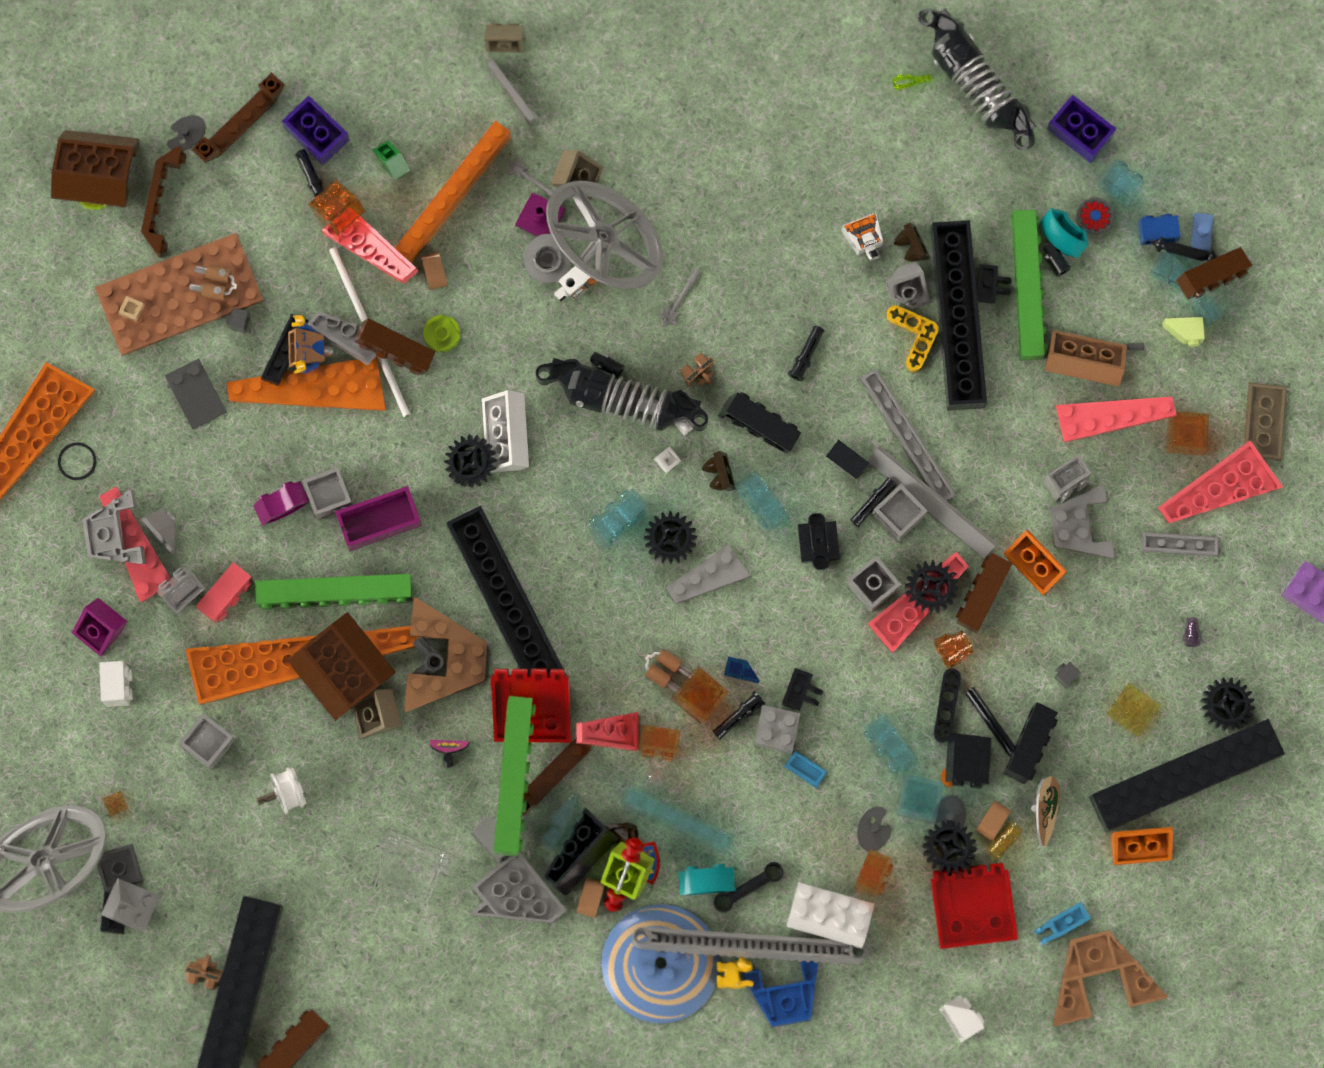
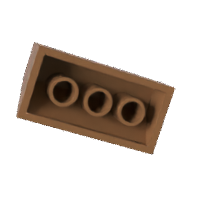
(1086, 358)

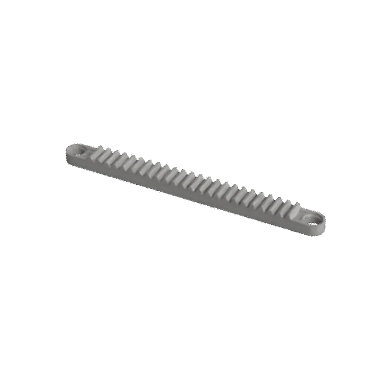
(747, 945)

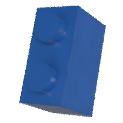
(1153, 228)

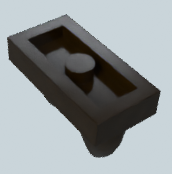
(911, 236)
(720, 465)

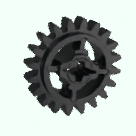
(457, 452)
(665, 530)
(936, 593)
(1244, 701)
(955, 851)

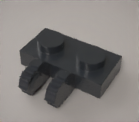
(987, 284)
(797, 690)

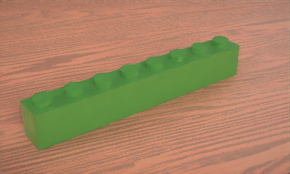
(1027, 282)
(334, 590)
(513, 776)

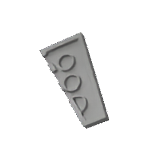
(341, 335)
(715, 572)

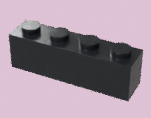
(1030, 743)

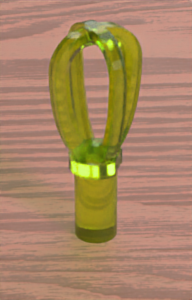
(917, 79)

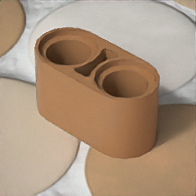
(434, 271)
(993, 820)
(590, 897)

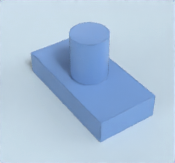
(1202, 231)

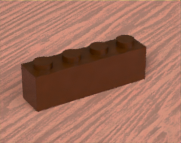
(1214, 273)
(395, 347)
(984, 592)
(296, 1043)

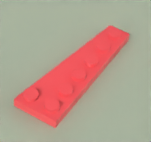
(372, 247)
(1097, 418)
(144, 576)
(902, 618)

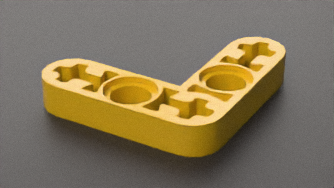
(919, 330)

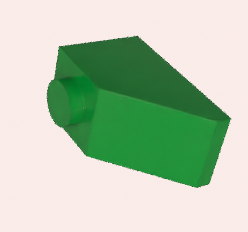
(391, 160)

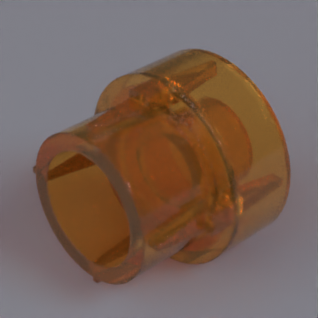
(953, 648)

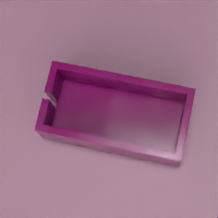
(378, 518)

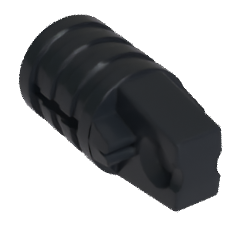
(1056, 260)
(607, 364)

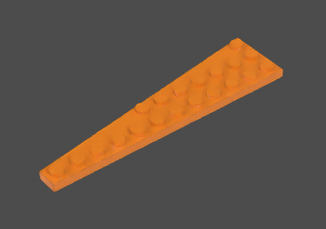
(38, 420)
(247, 667)

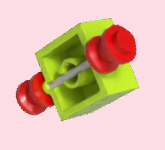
(626, 873)

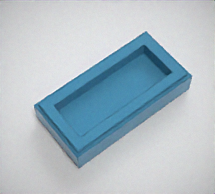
(805, 769)

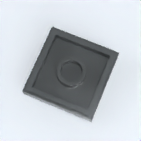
(119, 864)

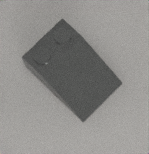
(195, 393)

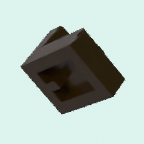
(624, 831)

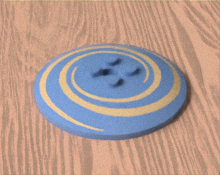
(647, 990)

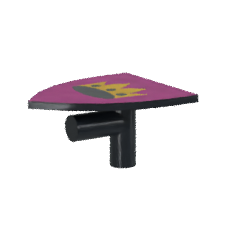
(447, 748)

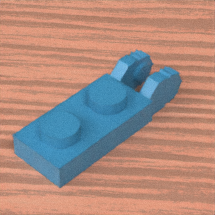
(1064, 922)

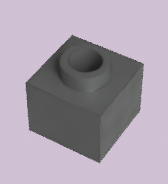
(238, 320)
(1066, 674)

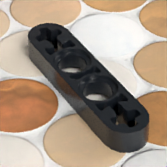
(947, 705)

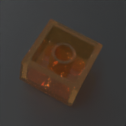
(336, 207)
(1187, 434)
(699, 695)
(659, 742)
(872, 874)

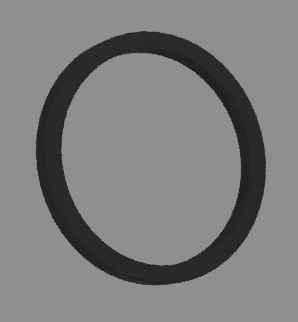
(75, 444)

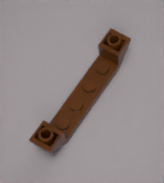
(213, 148)
(172, 160)
(554, 773)

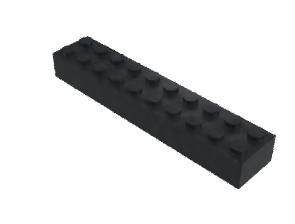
(958, 315)
(502, 592)
(1186, 775)
(240, 984)

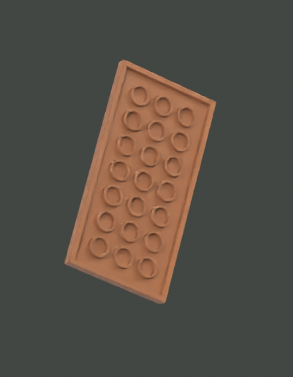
(167, 294)

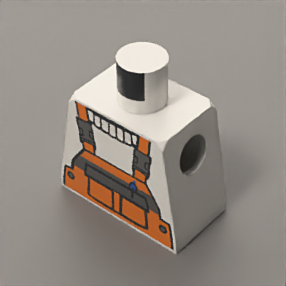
(864, 236)
(582, 283)

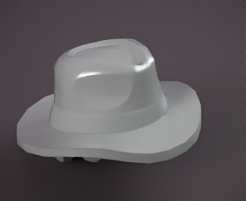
(545, 259)

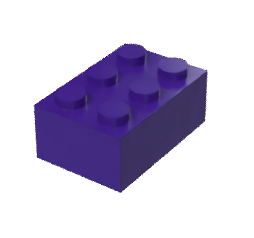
(1081, 128)
(315, 130)

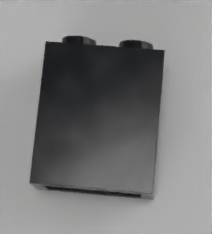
(968, 760)

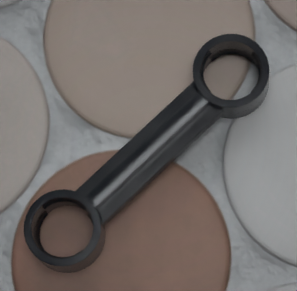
(748, 887)

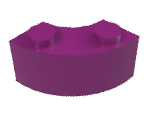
(281, 503)

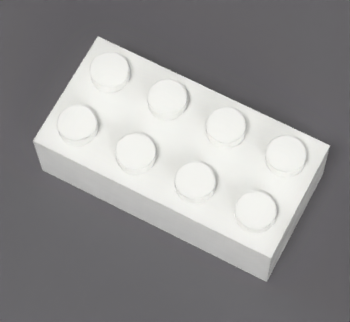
(830, 915)

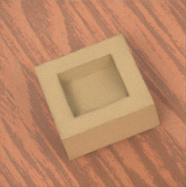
(131, 308)

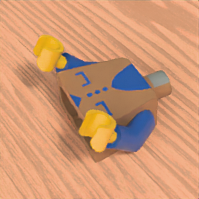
(306, 347)

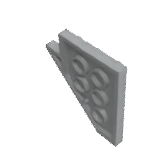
(516, 893)

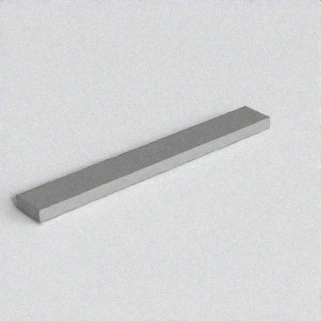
(906, 434)
(933, 502)

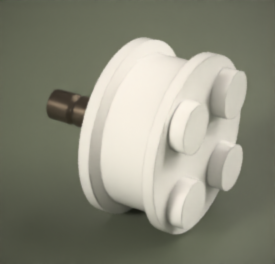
(286, 791)

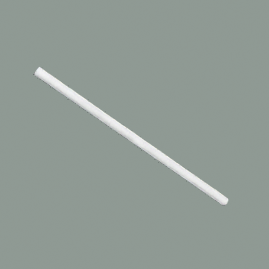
(362, 315)

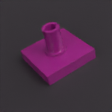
(533, 216)

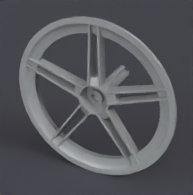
(604, 236)
(44, 859)

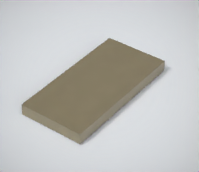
(1265, 419)

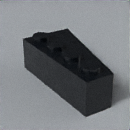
(760, 422)
(580, 853)

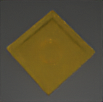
(1132, 709)

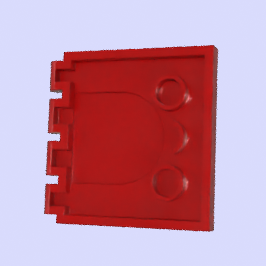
(549, 695)
(973, 906)

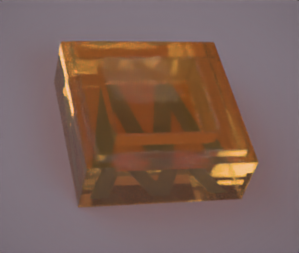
(115, 803)

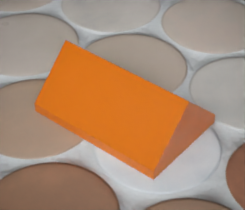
(1035, 562)
(1142, 845)

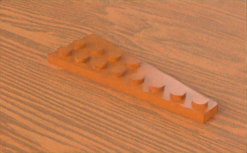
(329, 386)

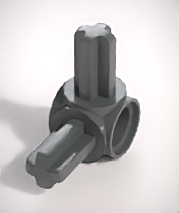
(427, 652)

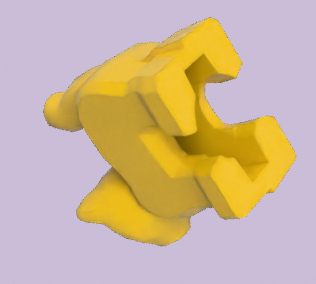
(732, 978)

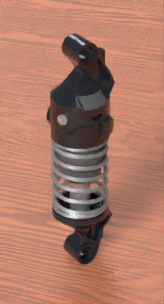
(966, 66)
(604, 393)

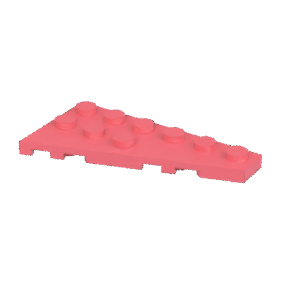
(1229, 481)

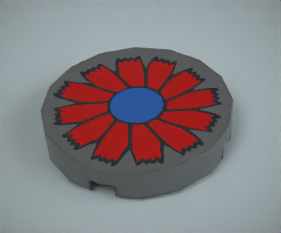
(1095, 216)

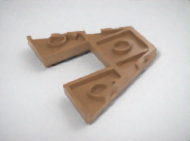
(464, 657)
(1095, 956)

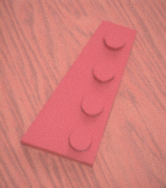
(610, 732)

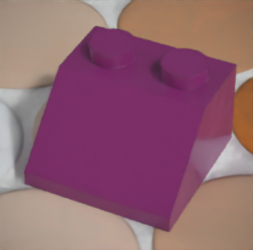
(99, 626)

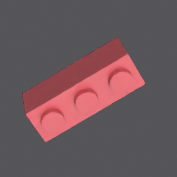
(225, 593)

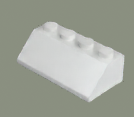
(506, 430)

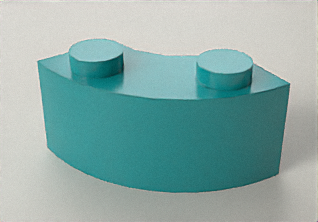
(1064, 233)
(706, 880)

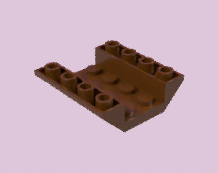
(92, 168)
(341, 666)

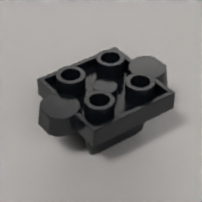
(818, 541)

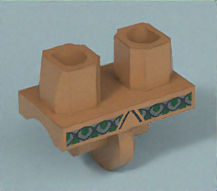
(692, 375)
(204, 969)

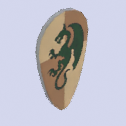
(1046, 808)

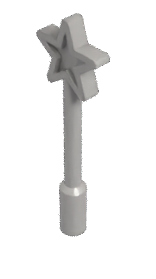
(519, 169)
(671, 314)

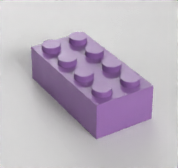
(1307, 590)

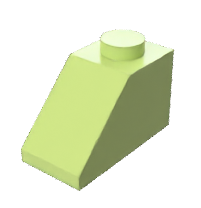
(1186, 330)

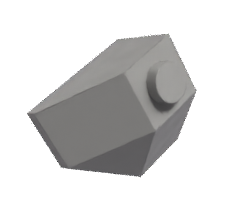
(909, 286)
(163, 528)

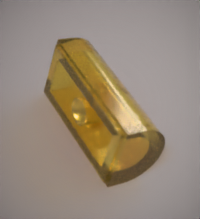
(1004, 841)

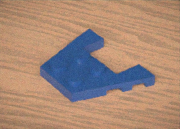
(788, 1002)

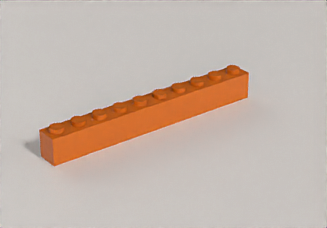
(453, 192)

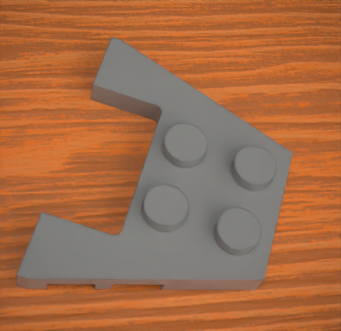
(1072, 525)
(105, 533)

